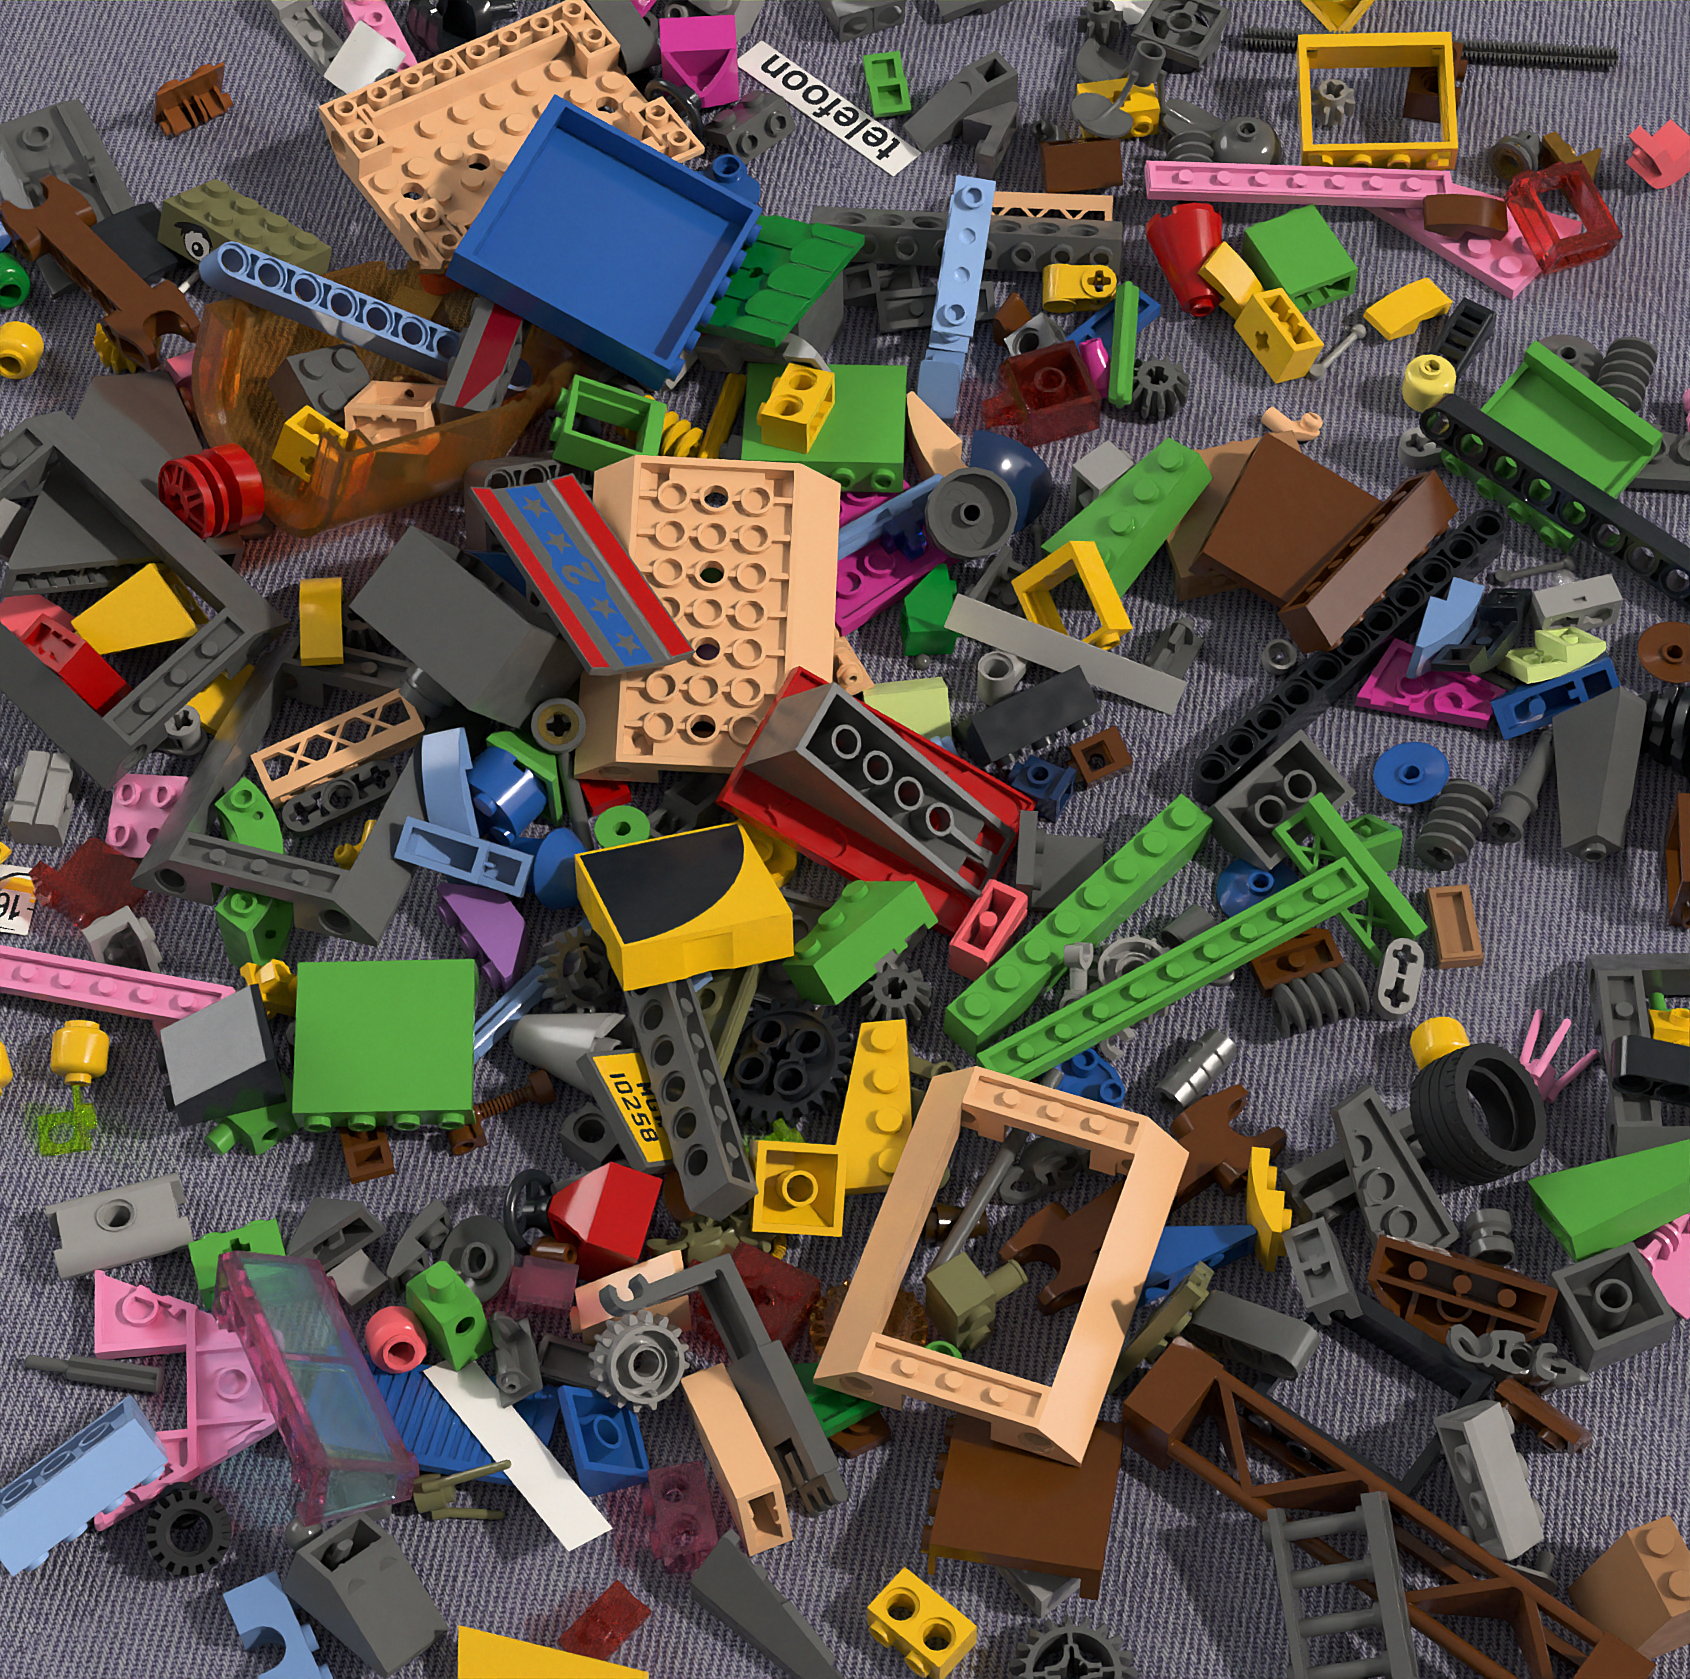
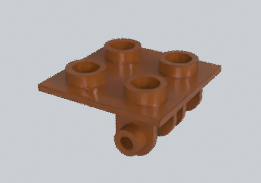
(179, 97)

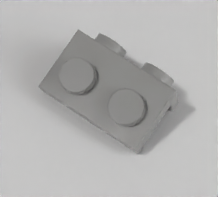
(123, 941)

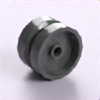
(946, 519)

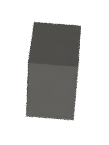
(334, 1231)

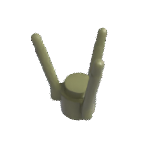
(436, 1490)

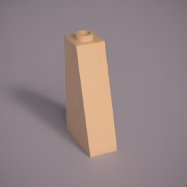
(737, 1459)

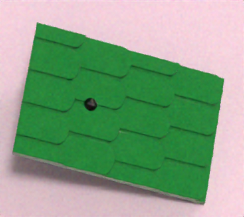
(787, 285)

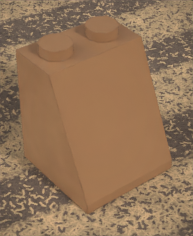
(1640, 1589)

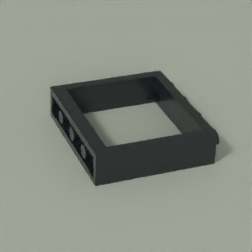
(1409, 1347)

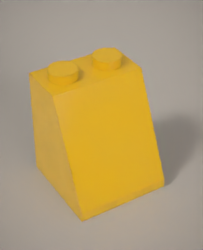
(142, 613)

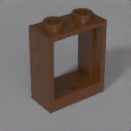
(1678, 862)

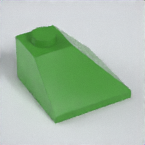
(538, 761)

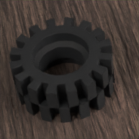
(168, 1511)

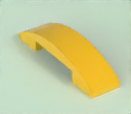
(321, 621)

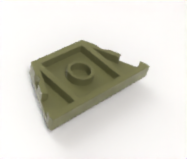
(1165, 1321)

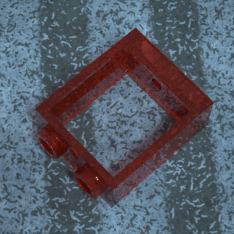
(1537, 229)

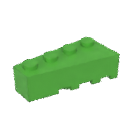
(1138, 512)

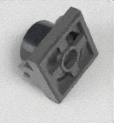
(1183, 33)

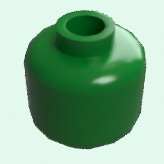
(13, 282)

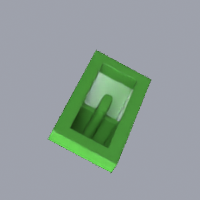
(1379, 838)

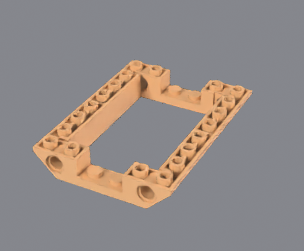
(1021, 1412)

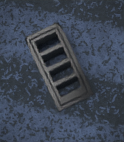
(1472, 320)

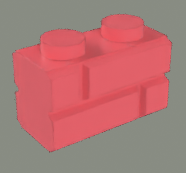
(987, 930)

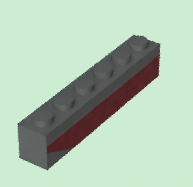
(484, 361)

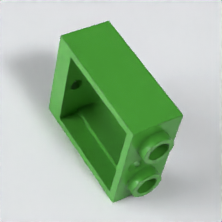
(607, 405)

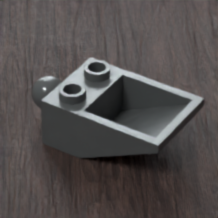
(362, 1591)

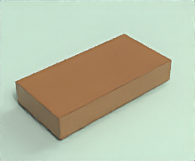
(1453, 926)

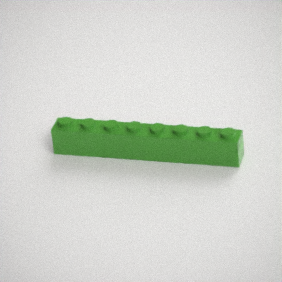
(1084, 916)

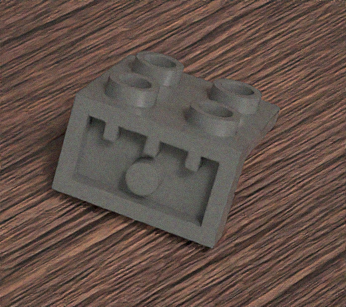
(1053, 864)

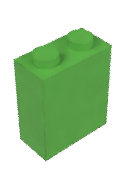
(1300, 257)

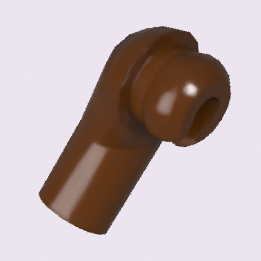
(548, 1248)

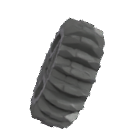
(1071, 1640)

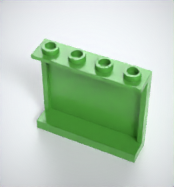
(1570, 422)
(861, 436)
(385, 1044)

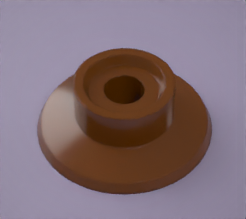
(1659, 645)

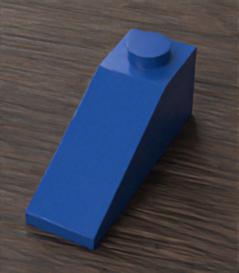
(1536, 703)
(1185, 1246)

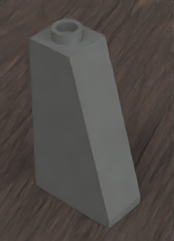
(1596, 771)

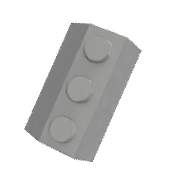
(1491, 1478)

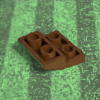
(1553, 1427)

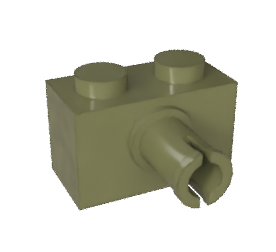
(964, 1301)

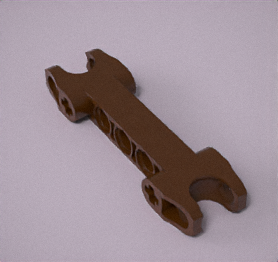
(133, 308)
(1075, 1240)

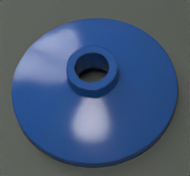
(1236, 888)

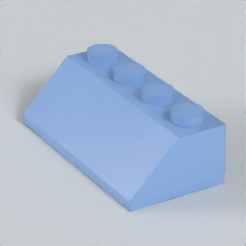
(76, 1484)

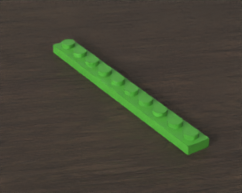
(1176, 973)

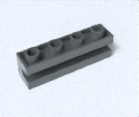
(1324, 1184)

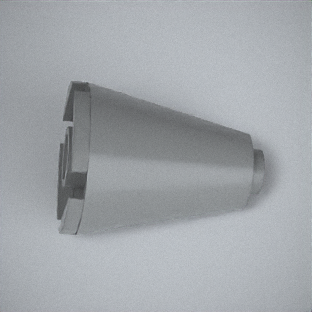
(559, 1040)

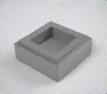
(358, 1280)

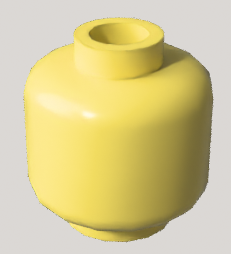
(1426, 380)

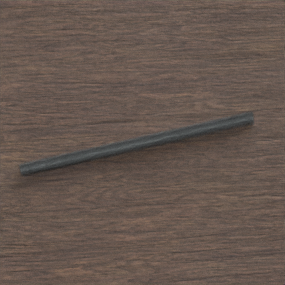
(1470, 48)

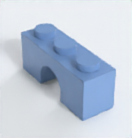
(267, 1616)

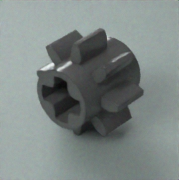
(1101, 20)

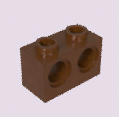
(1423, 89)

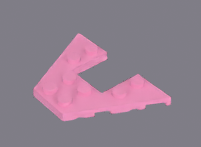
(222, 1392)

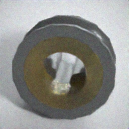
(1515, 150)
(544, 718)

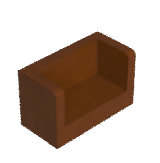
(1080, 164)

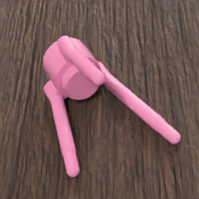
(1540, 1068)

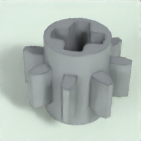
(1332, 102)

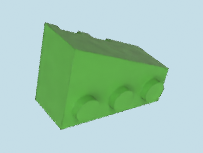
(854, 936)

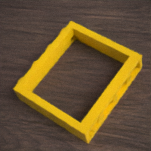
(1379, 51)

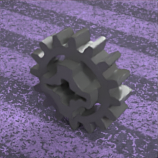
(578, 973)

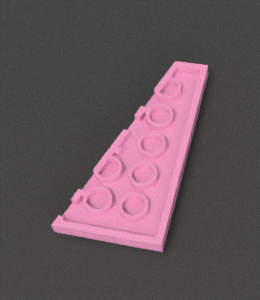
(1499, 264)

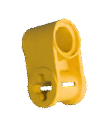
(1073, 287)

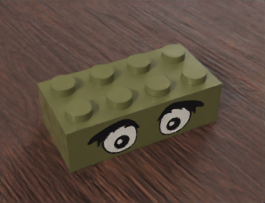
(216, 214)

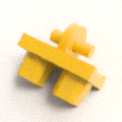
(276, 986)

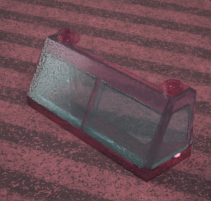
(314, 1384)

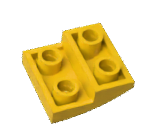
(1265, 1209)

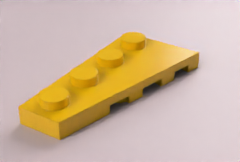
(877, 1107)
(502, 1657)

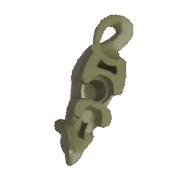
(708, 1238)

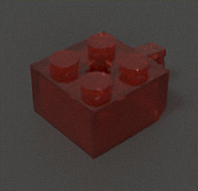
(1044, 395)
(779, 1293)

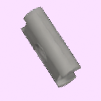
(92, 1223)

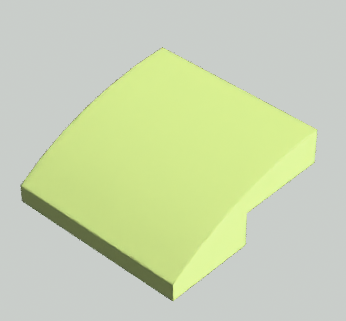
(1554, 654)

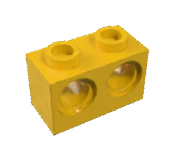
(797, 408)
(930, 1619)

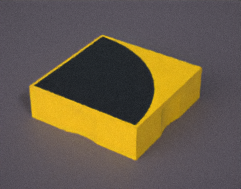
(683, 905)

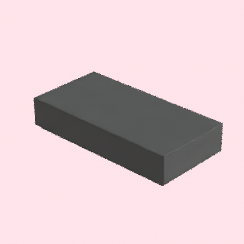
(565, 1362)

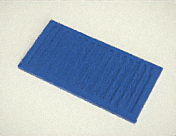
(437, 1432)

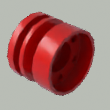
(213, 490)

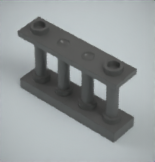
(1377, 1566)

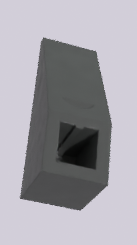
(974, 89)

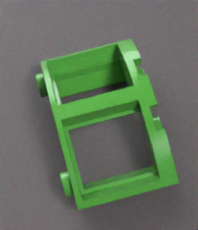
(250, 923)

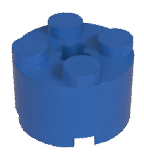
(503, 796)

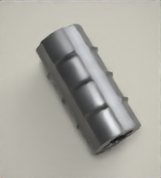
(1195, 1072)

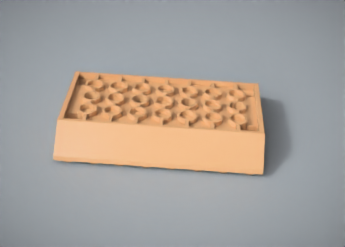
(479, 107)
(763, 616)

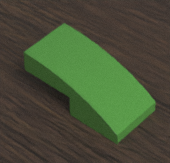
(886, 84)

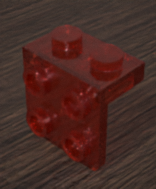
(89, 884)

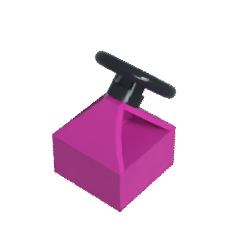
(697, 65)

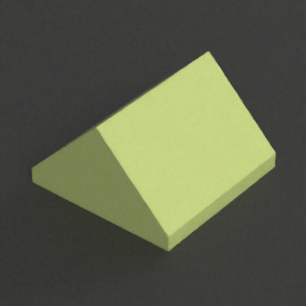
(914, 703)

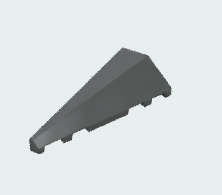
(757, 1612)

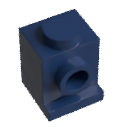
(1045, 784)

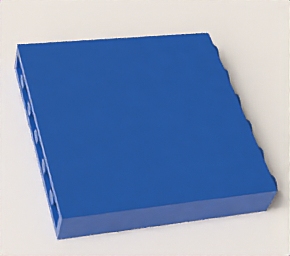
(606, 244)

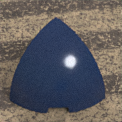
(1019, 467)

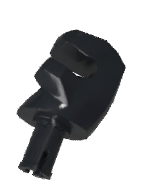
(454, 21)

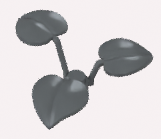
(1106, 120)

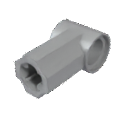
(999, 674)

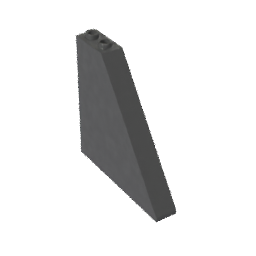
(69, 534)

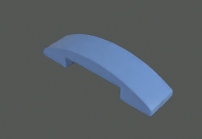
(446, 785)

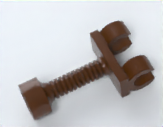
(471, 1136)

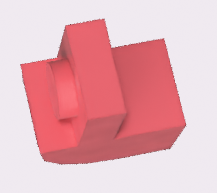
(1660, 157)

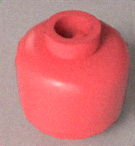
(396, 1339)

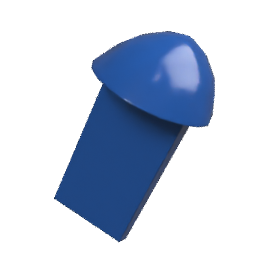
(554, 868)

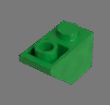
(925, 615)

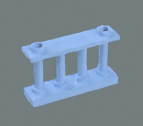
(962, 264)

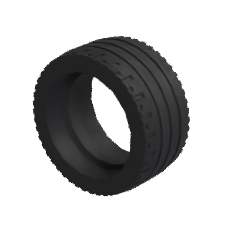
(1448, 1127)

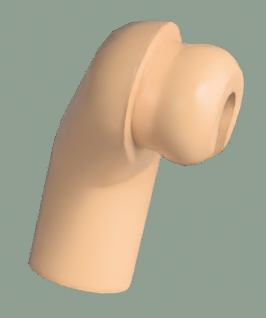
(1304, 430)

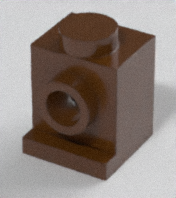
(1105, 745)

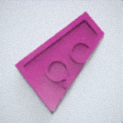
(1433, 696)

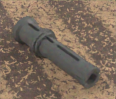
(1520, 799)

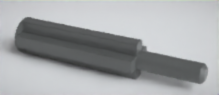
(102, 1372)

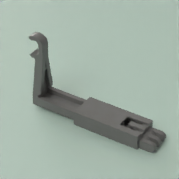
(759, 1374)

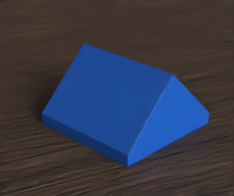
(602, 1441)

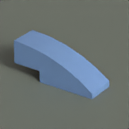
(1444, 624)
(465, 856)

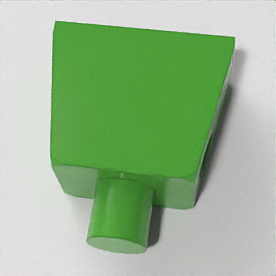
(255, 1128)
(441, 1303)

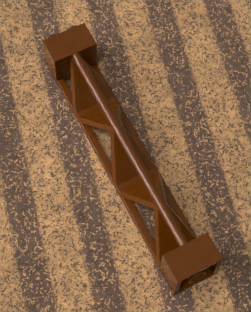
(1192, 1385)

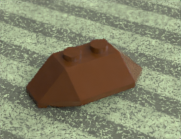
(1445, 1289)

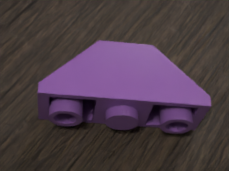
(487, 929)

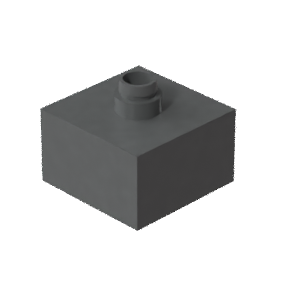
(465, 633)

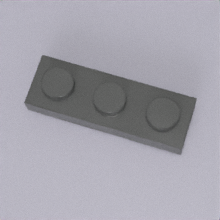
(914, 308)

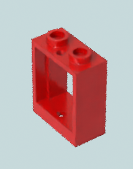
(76, 664)

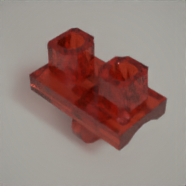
(605, 1624)

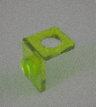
(81, 1119)

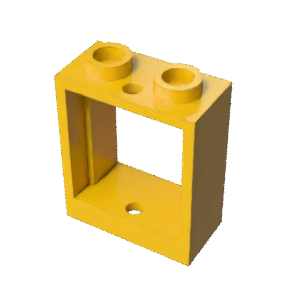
(1081, 556)

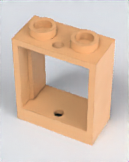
(387, 412)

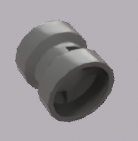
(1490, 1237)

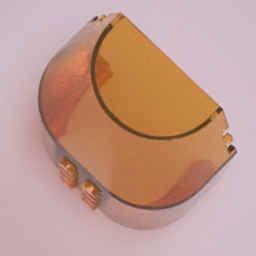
(245, 345)

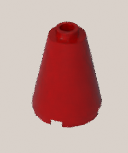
(1181, 247)

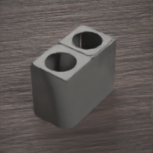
(861, 17)

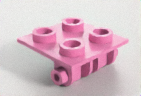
(140, 810)
(1668, 1259)

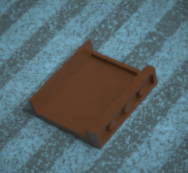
(1281, 522)
(1024, 1507)

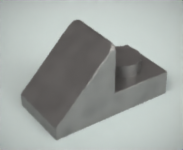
(992, 135)

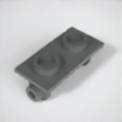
(1175, 649)
(514, 1358)

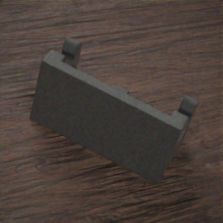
(1321, 1270)

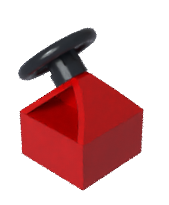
(598, 1214)

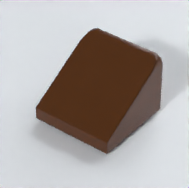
(1009, 318)

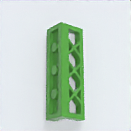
(1339, 841)

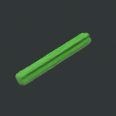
(1123, 344)

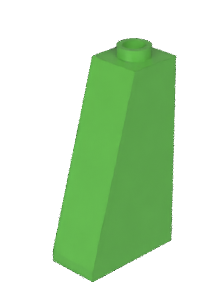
(1614, 1199)

